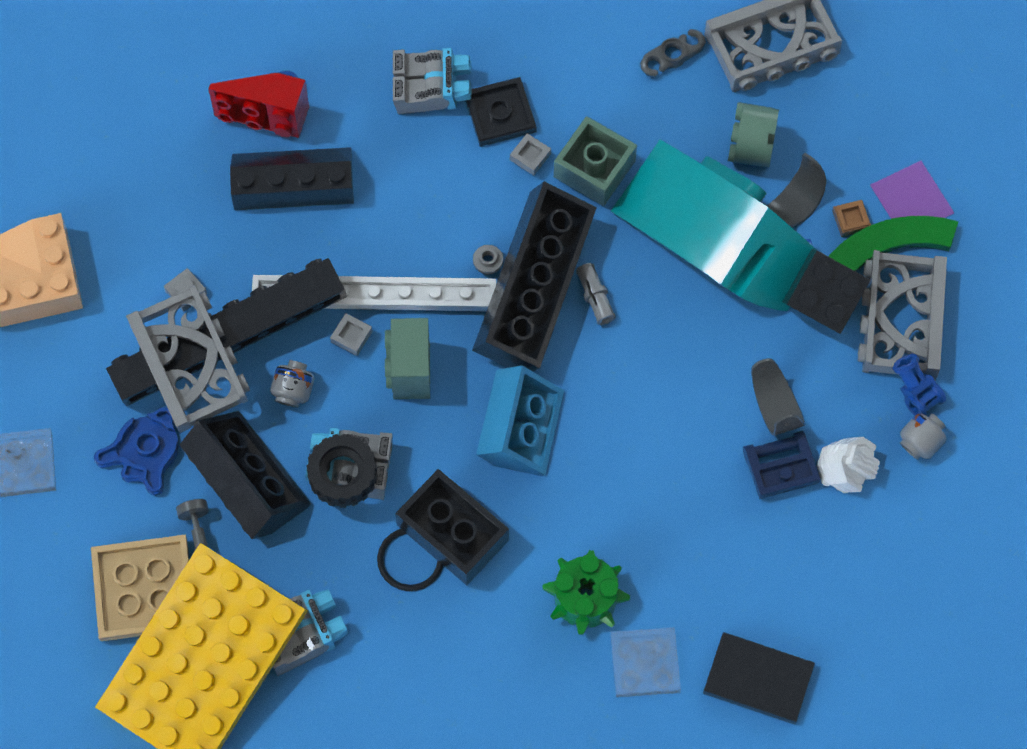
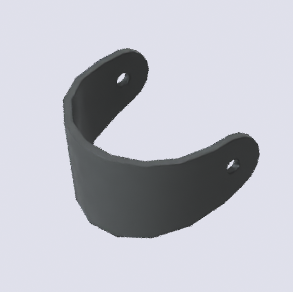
(802, 194)
(775, 398)

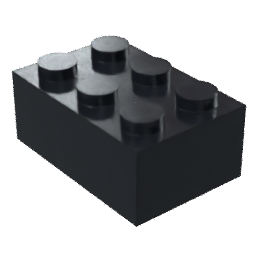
(452, 526)

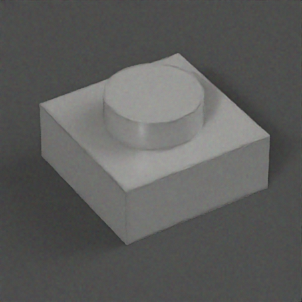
(530, 154)
(182, 283)
(351, 334)

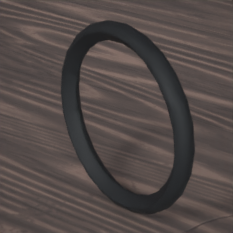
(380, 562)

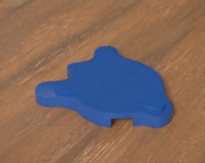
(144, 449)

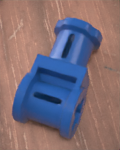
(920, 389)

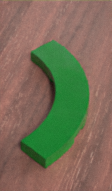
(894, 234)

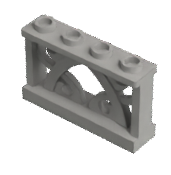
(776, 64)
(931, 285)
(181, 399)

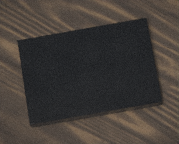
(759, 678)

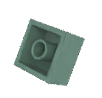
(595, 160)
(408, 358)

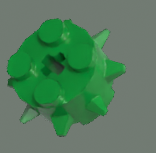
(580, 609)

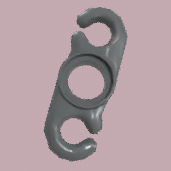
(658, 53)

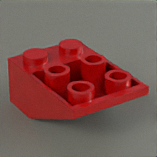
(262, 102)

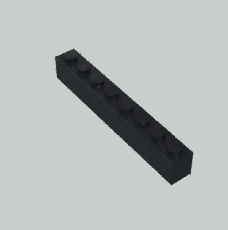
(242, 323)

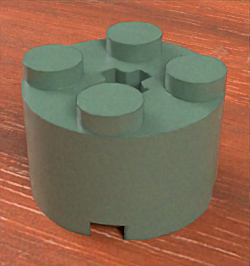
(753, 135)

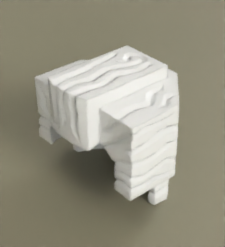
(848, 464)

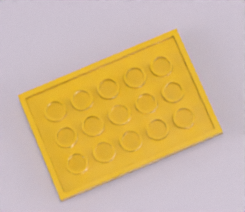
(201, 656)

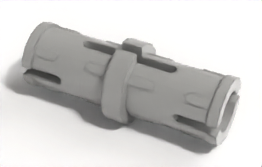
(595, 293)

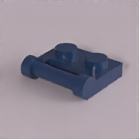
(785, 473)

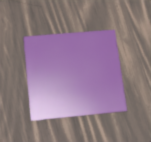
(911, 193)

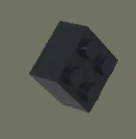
(826, 291)

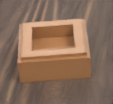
(851, 217)

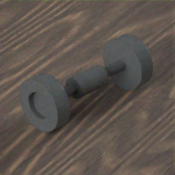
(192, 511)

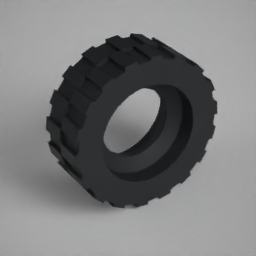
(342, 494)

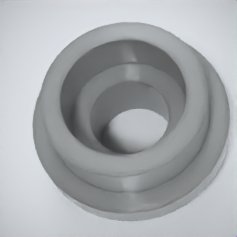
(491, 266)

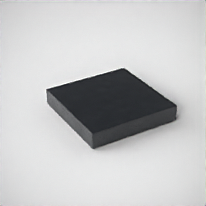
(500, 112)

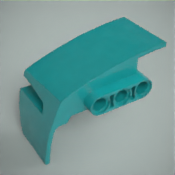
(715, 224)

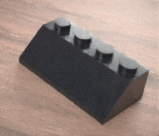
(291, 178)
(244, 473)

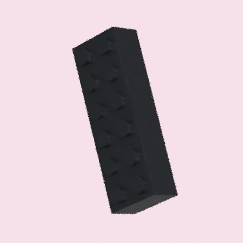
(534, 278)

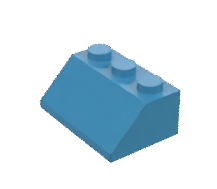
(520, 421)

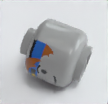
(292, 384)
(923, 436)

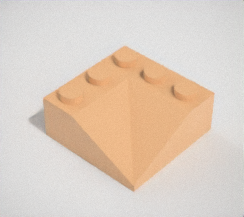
(37, 271)

